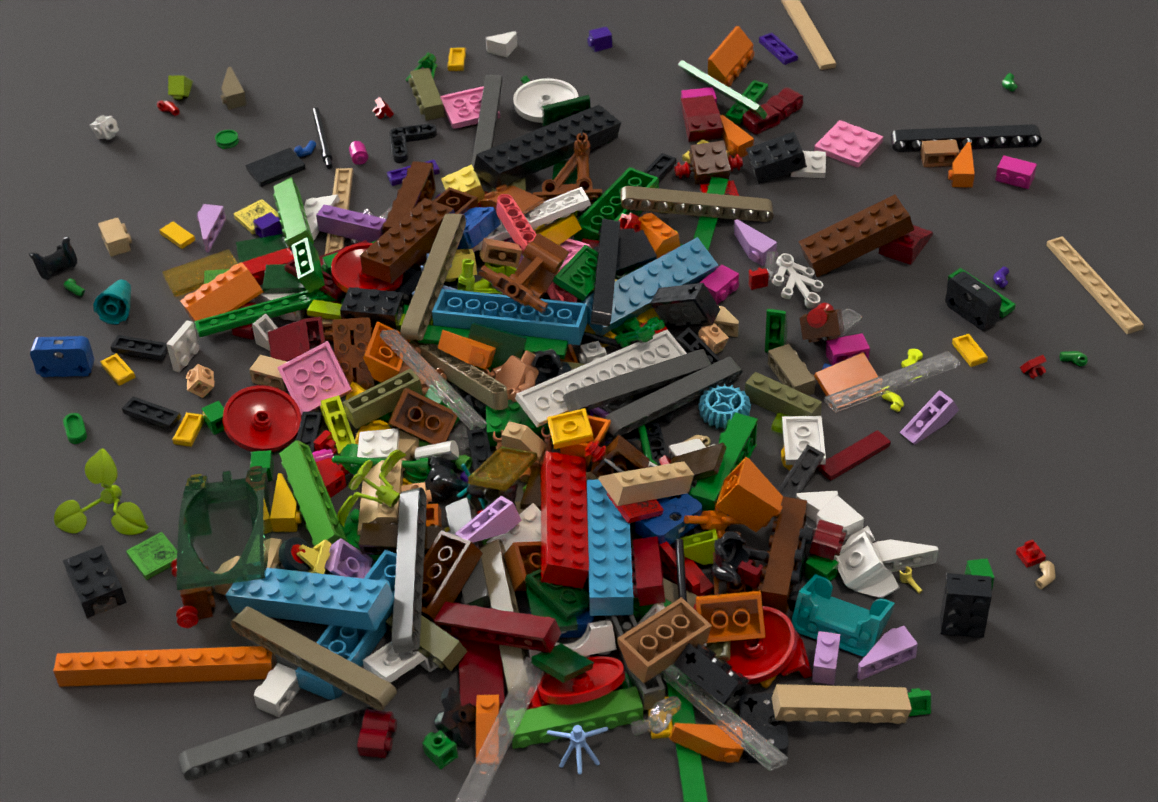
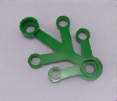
(638, 333)

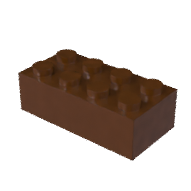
(446, 571)

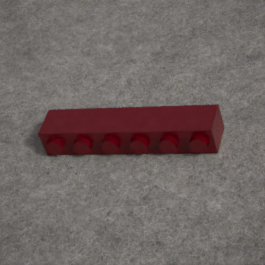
(498, 626)

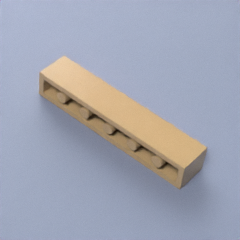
(841, 703)

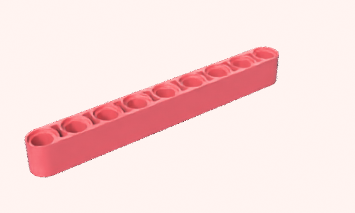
(522, 234)

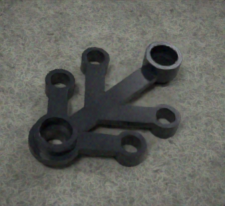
(805, 536)

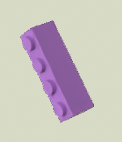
(349, 224)

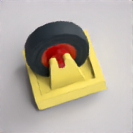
(298, 555)

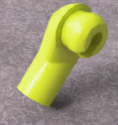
(895, 399)

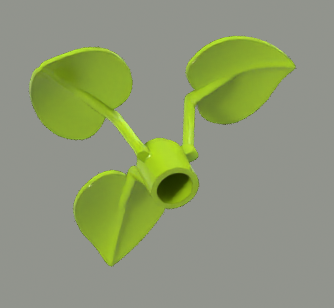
(385, 493)
(128, 516)

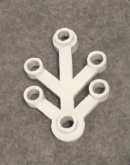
(786, 263)

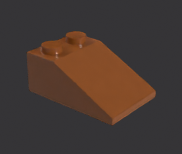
(524, 199)
(422, 417)
(522, 560)

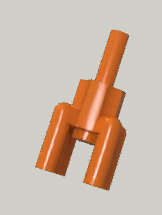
(713, 520)

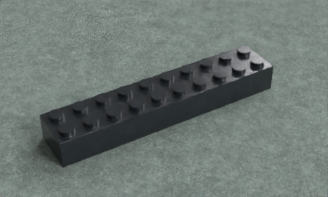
(545, 146)

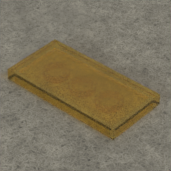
(191, 275)
(502, 468)

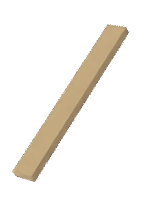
(809, 34)
(342, 187)
(1095, 285)

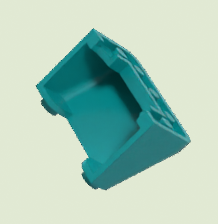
(821, 612)

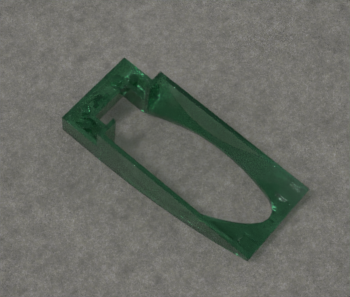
(195, 521)

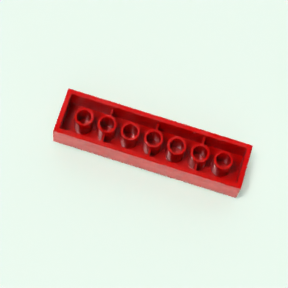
(564, 520)

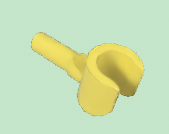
(907, 578)

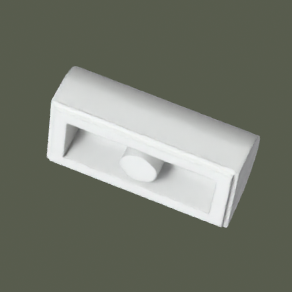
(445, 449)

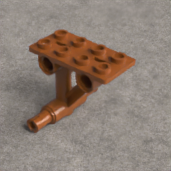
(580, 159)
(534, 274)
(350, 343)

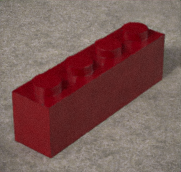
(647, 571)

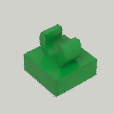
(920, 702)

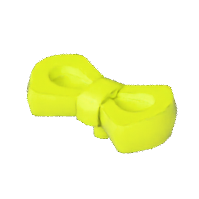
(913, 357)

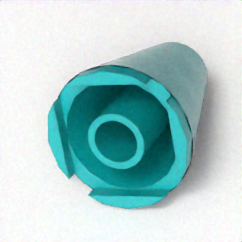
(114, 303)

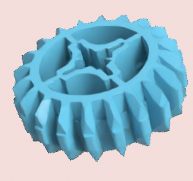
(721, 403)

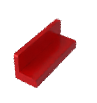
(695, 579)

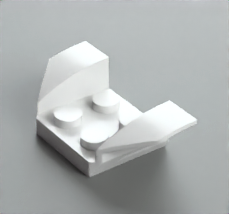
(863, 568)
(390, 665)

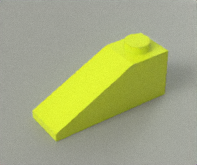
(337, 422)

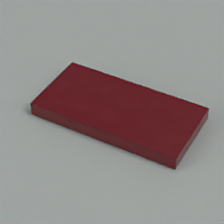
(480, 671)

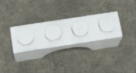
(597, 639)

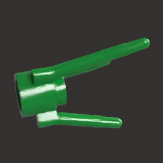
(427, 61)

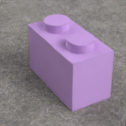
(826, 658)

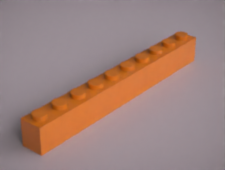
(163, 666)

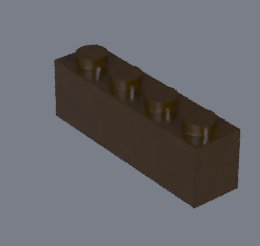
(381, 537)

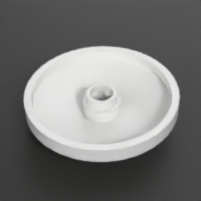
(540, 92)

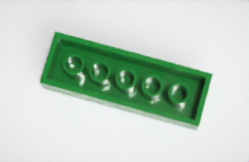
(609, 203)
(740, 442)

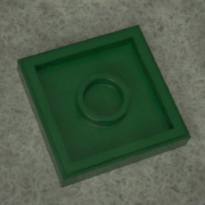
(562, 663)

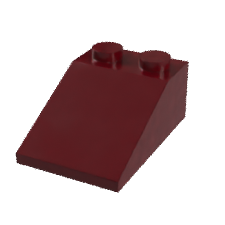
(701, 118)
(908, 246)

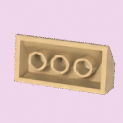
(648, 483)
(373, 510)

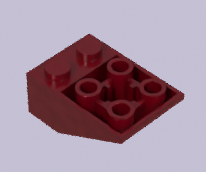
(296, 338)

